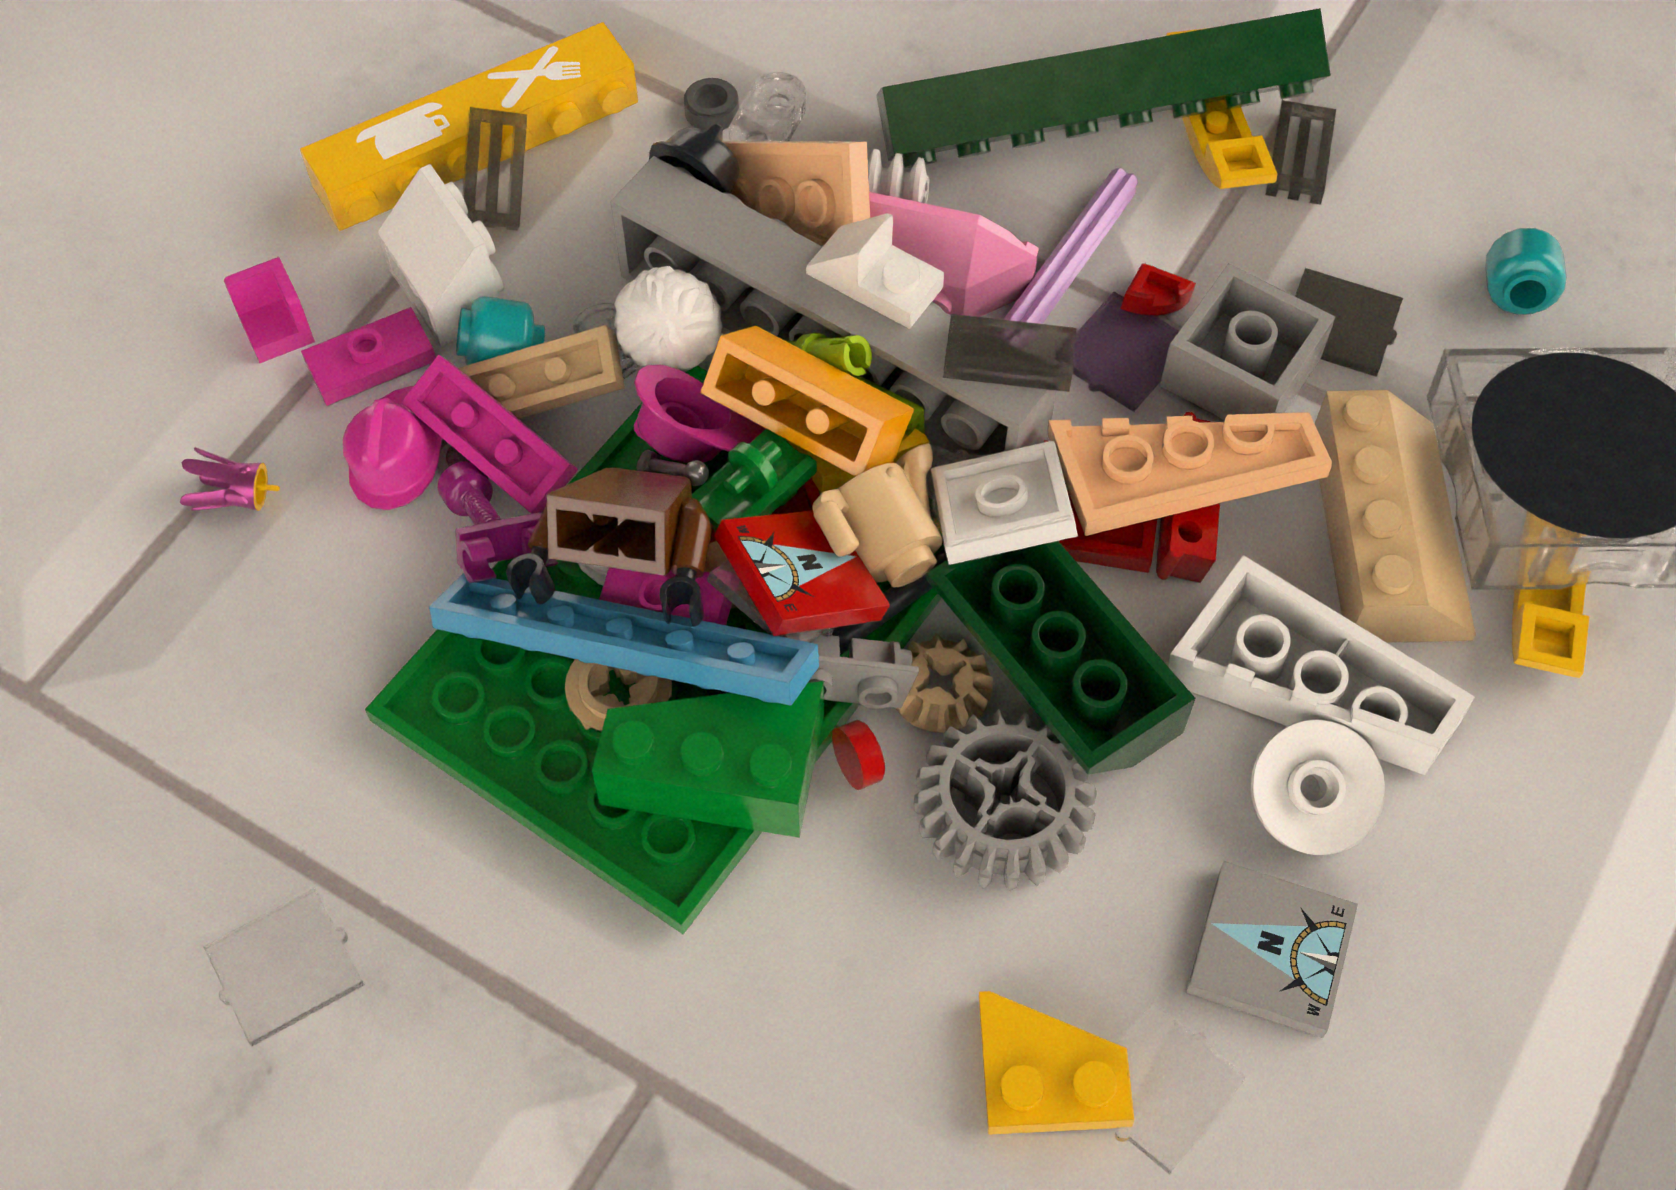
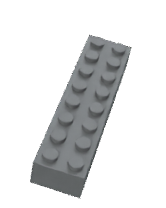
(762, 281)

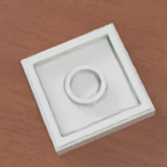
(1003, 502)

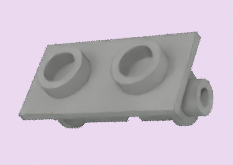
(873, 675)

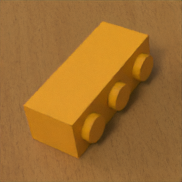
(806, 400)

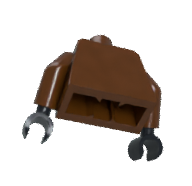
(621, 523)

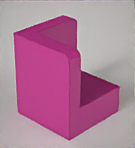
(269, 309)

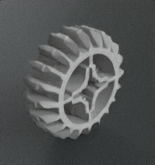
(965, 766)

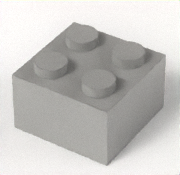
(1245, 347)

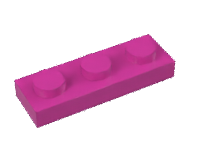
(488, 435)

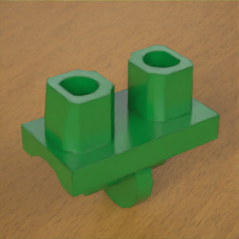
(755, 479)

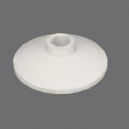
(1348, 781)

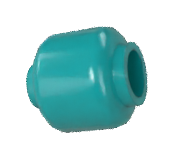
(1525, 271)
(496, 329)

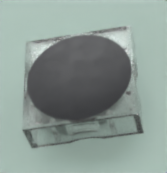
(1561, 464)

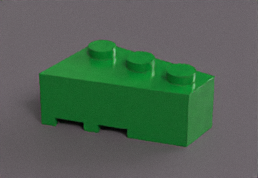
(713, 759)

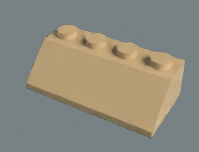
(1391, 520)

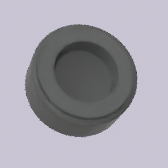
(710, 103)

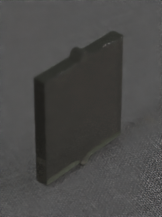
(1361, 320)

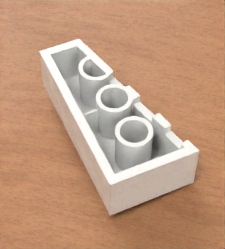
(1300, 661)

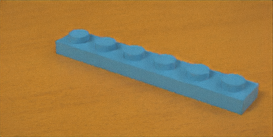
(630, 639)

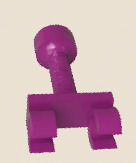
(490, 539)

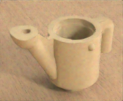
(884, 519)

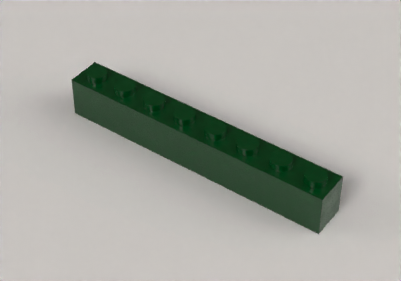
(1104, 85)

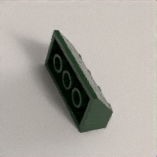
(1068, 653)

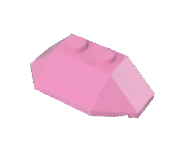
(979, 259)

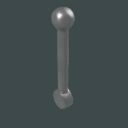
(652, 462)

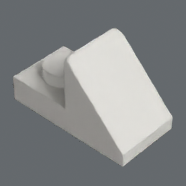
(876, 273)

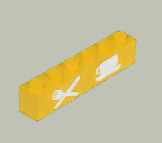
(557, 87)

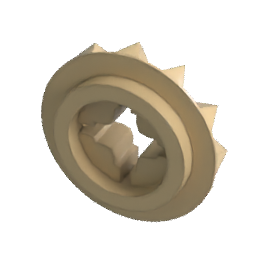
(590, 681)
(934, 708)

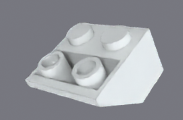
(438, 253)

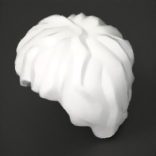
(667, 319)

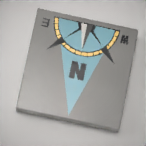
(1273, 949)

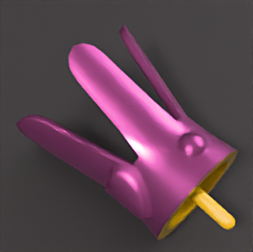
(242, 483)

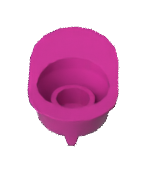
(682, 420)
(390, 453)

